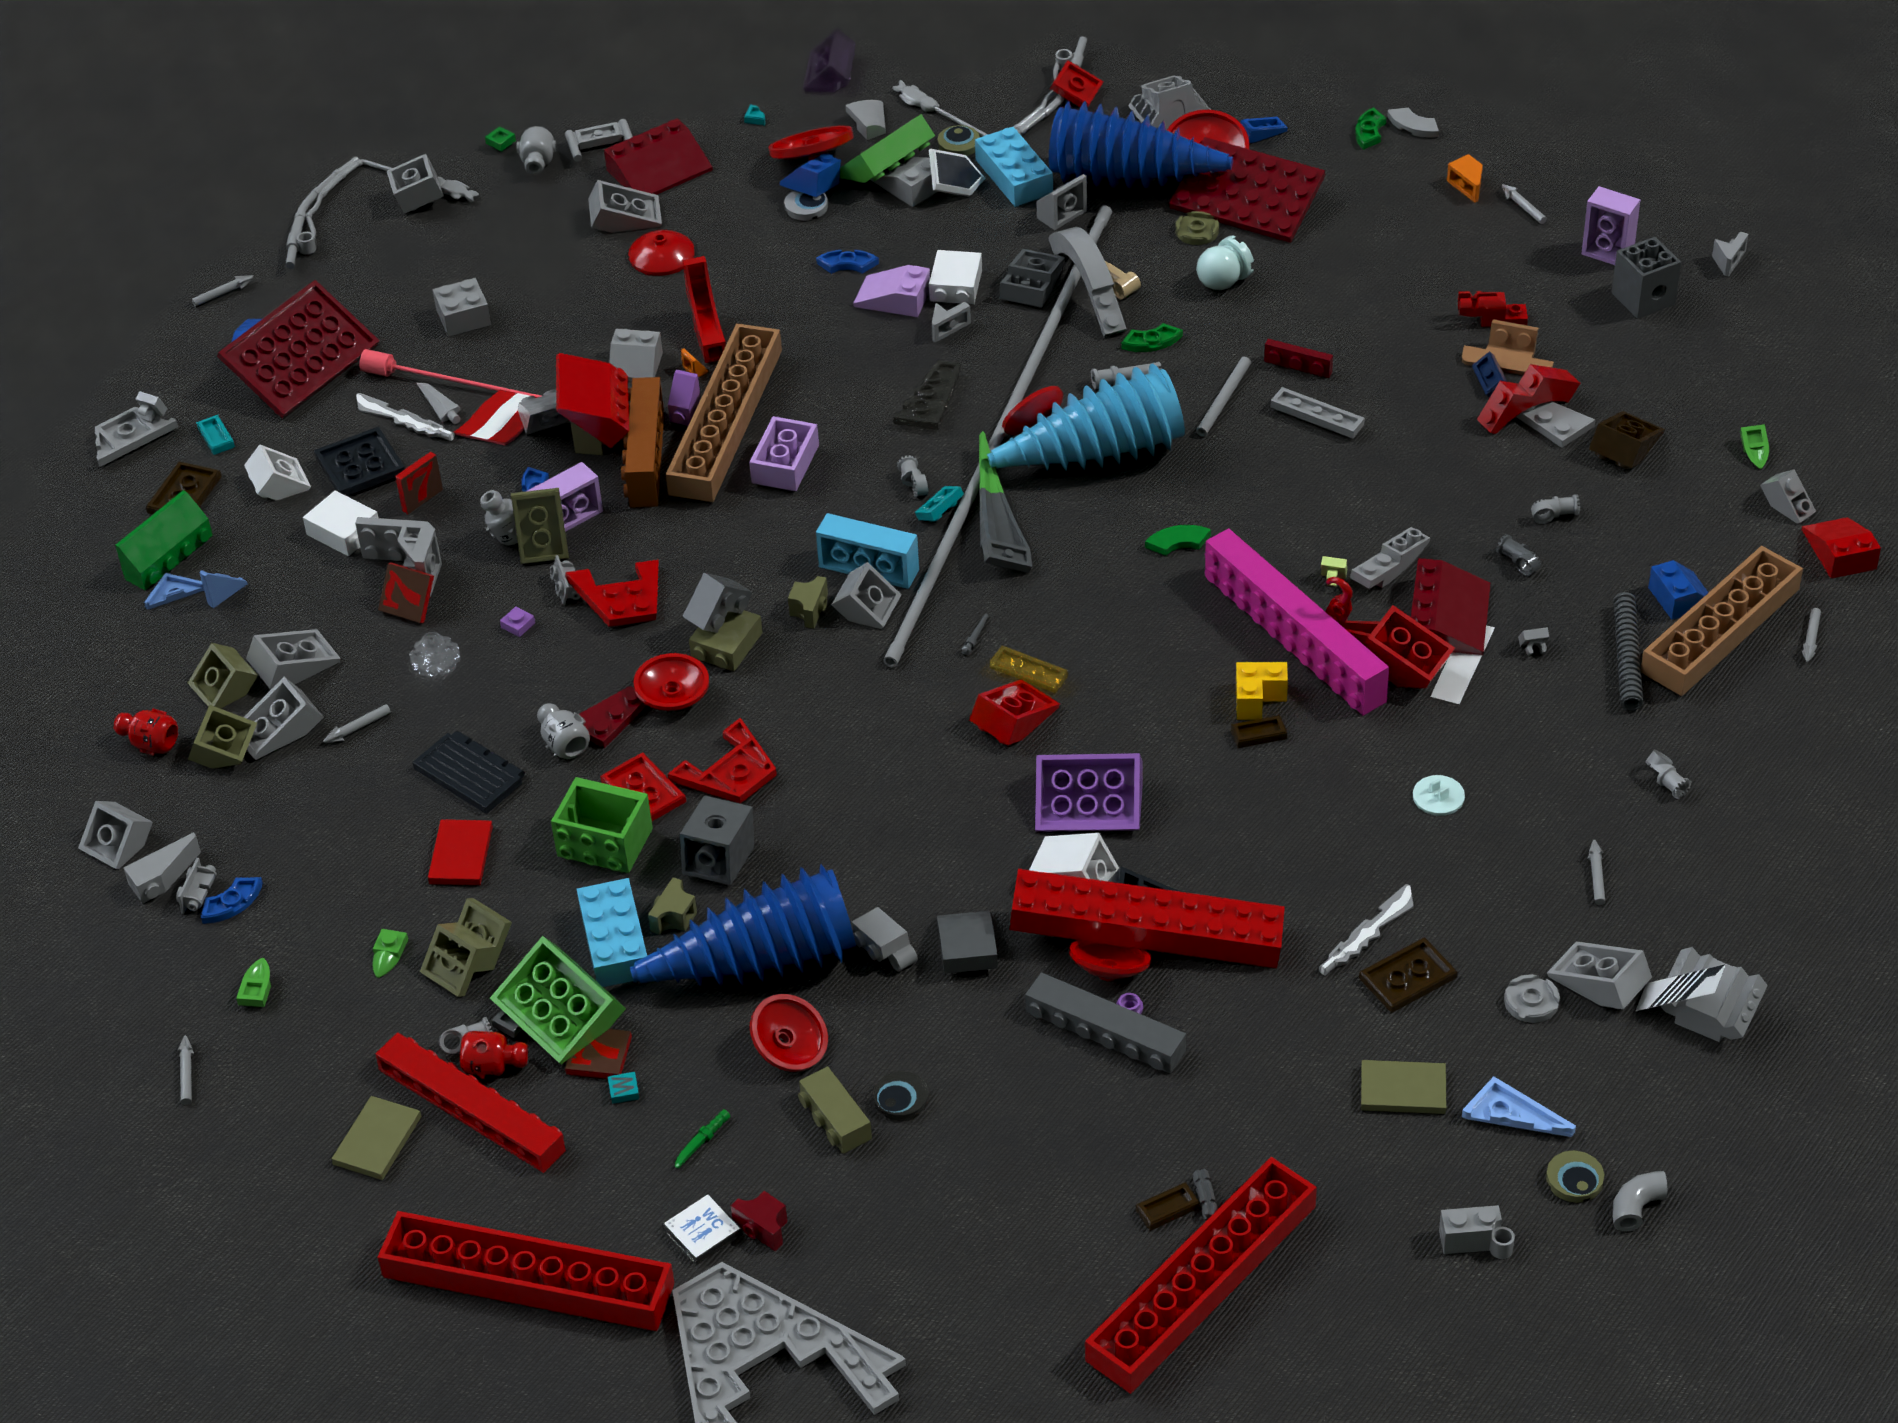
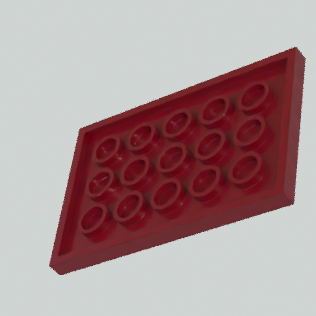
(1255, 195)
(298, 349)

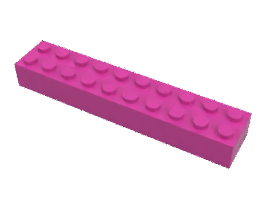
(1296, 622)

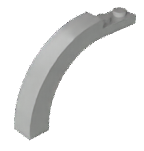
(1095, 273)

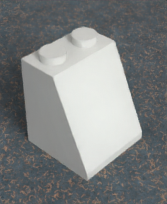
(1075, 856)

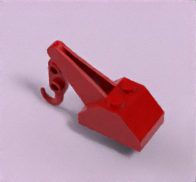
(1397, 640)

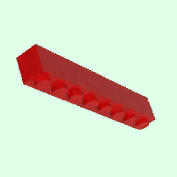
(471, 1102)

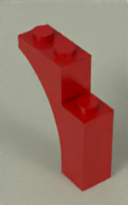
(703, 309)
(1536, 386)

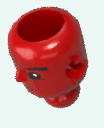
(148, 730)
(488, 1053)

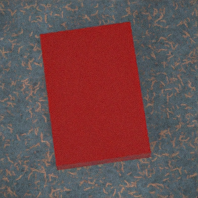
(645, 777)
(460, 852)

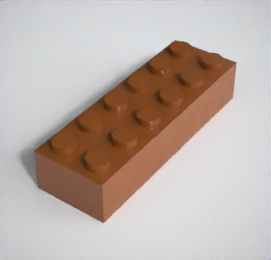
(643, 442)

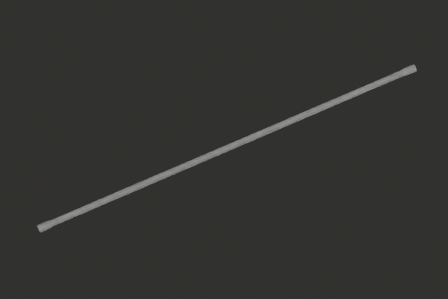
(897, 646)

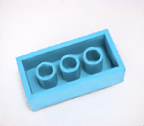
(1014, 166)
(850, 543)
(611, 930)

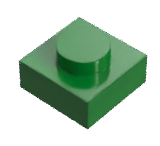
(500, 138)

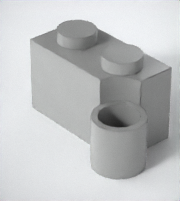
(884, 939)
(1475, 1231)

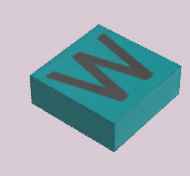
(623, 1087)

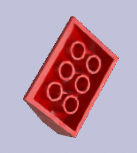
(593, 397)

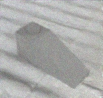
(160, 869)

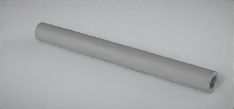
(1223, 396)

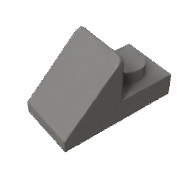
(1729, 254)
(949, 321)

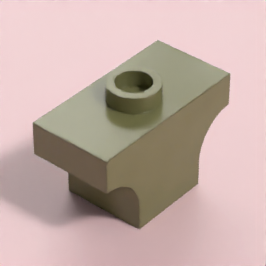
(808, 600)
(672, 909)

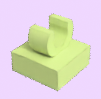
(1333, 568)

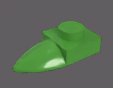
(1755, 444)
(388, 951)
(255, 985)

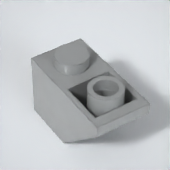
(1788, 496)

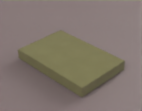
(539, 525)
(1403, 1086)
(376, 1137)

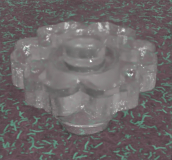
(434, 655)

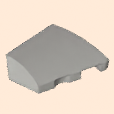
(868, 117)

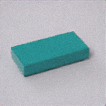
(215, 434)

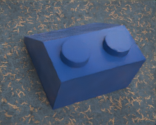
(815, 176)
(1675, 588)

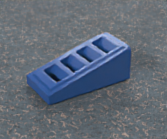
(1263, 128)

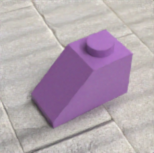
(683, 397)

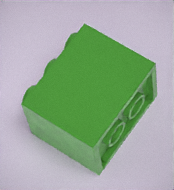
(602, 825)

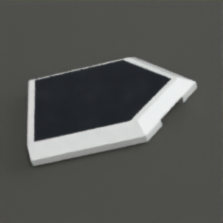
(954, 173)

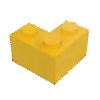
(1259, 683)

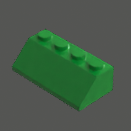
(163, 541)

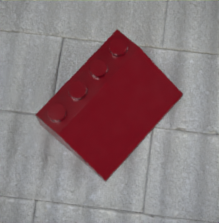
(657, 159)
(1451, 604)

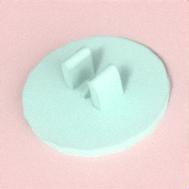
(1438, 795)

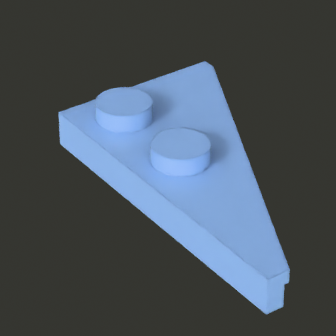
(1508, 1107)

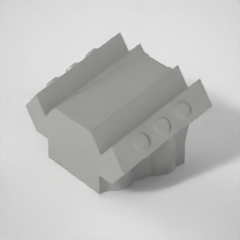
(1166, 101)
(1723, 1012)

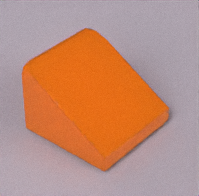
(691, 364)

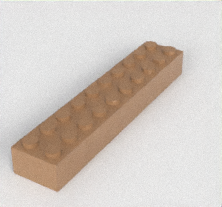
(724, 413)

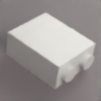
(955, 277)
(335, 520)

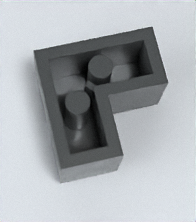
(713, 600)

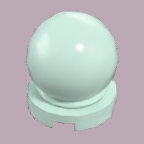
(1224, 264)

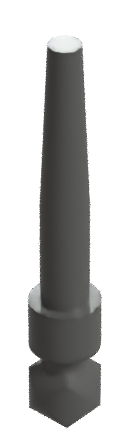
(971, 641)

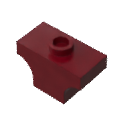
(761, 1219)

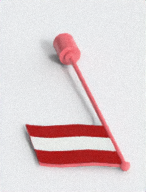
(493, 422)

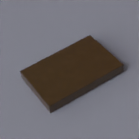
(193, 479)
(1408, 975)

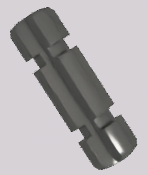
(1205, 1193)

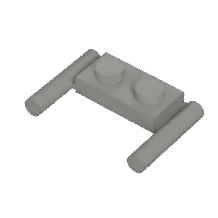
(596, 136)

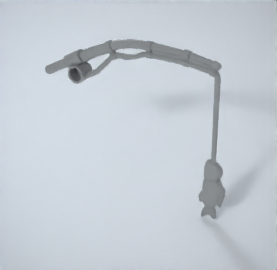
(915, 97)
(305, 241)

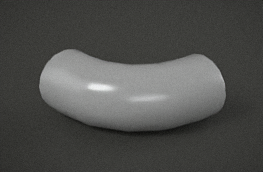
(1634, 1195)

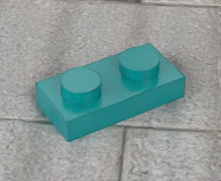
(939, 503)

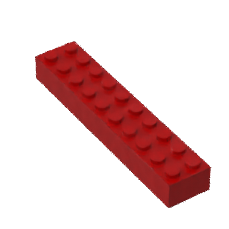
(1147, 918)
(527, 1270)
(1200, 1275)

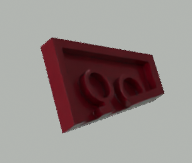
(612, 716)

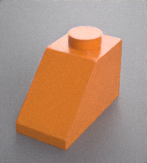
(1466, 176)

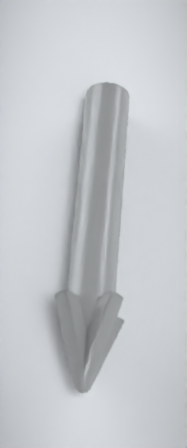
(1511, 192)
(240, 281)
(1810, 643)
(338, 733)
(1597, 874)
(185, 1070)

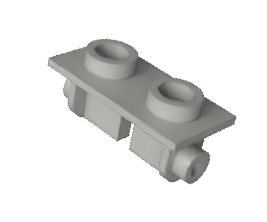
(562, 587)
(191, 894)

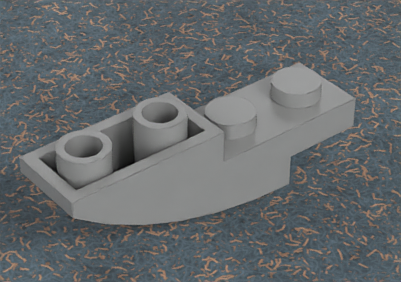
(1392, 560)

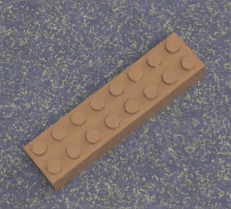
(1721, 620)

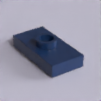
(1488, 373)

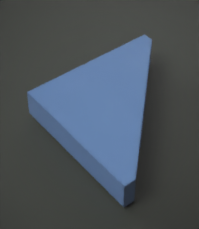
(220, 587)
(172, 588)

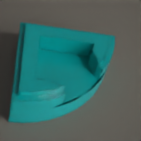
(754, 116)

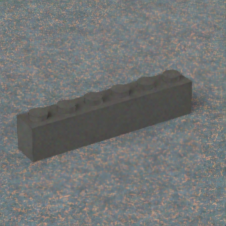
(1105, 1023)

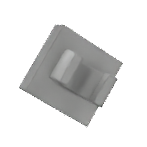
(150, 406)
(1534, 637)

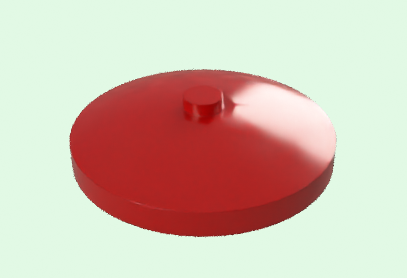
(1212, 125)
(811, 143)

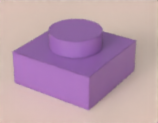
(517, 621)

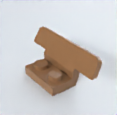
(1512, 347)

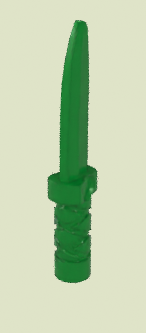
(704, 1133)

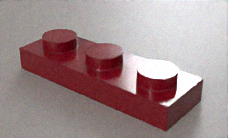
(1298, 358)

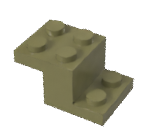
(465, 947)

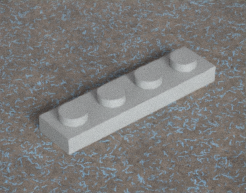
(1317, 412)

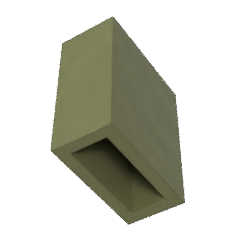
(731, 642)

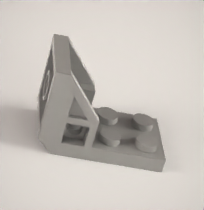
(400, 541)

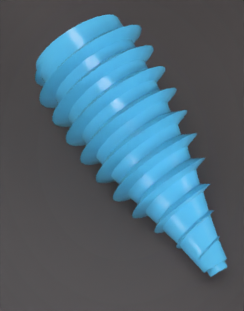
(1101, 424)

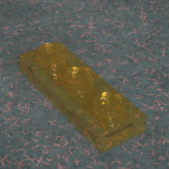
(1028, 669)

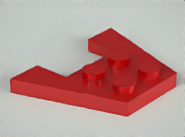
(622, 601)
(736, 773)

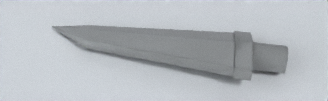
(442, 405)

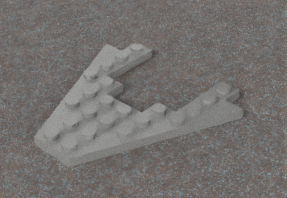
(738, 1322)

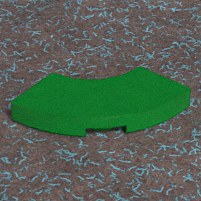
(1367, 128)
(1151, 339)
(1177, 538)

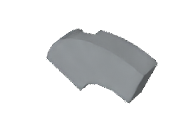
(1419, 126)

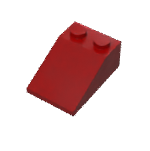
(1843, 546)
(1012, 711)

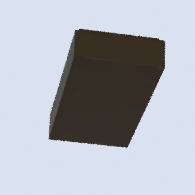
(1259, 731)
(1167, 1206)

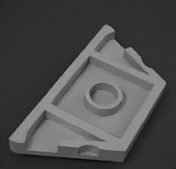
(127, 433)

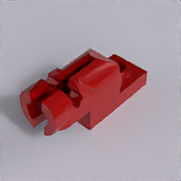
(1491, 307)

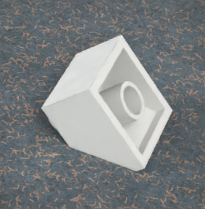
(275, 474)

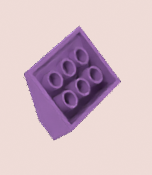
(1088, 792)

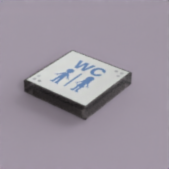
(702, 1229)

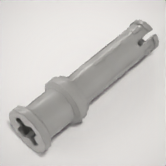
(1110, 374)

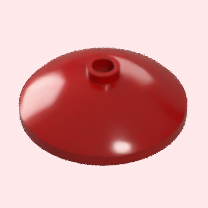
(660, 252)
(1027, 410)
(671, 681)
(1108, 960)
(795, 1023)

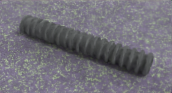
(1628, 651)

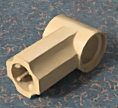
(1123, 282)

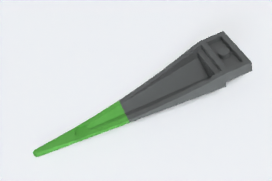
(999, 532)

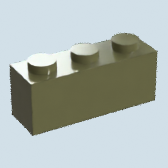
(834, 1110)

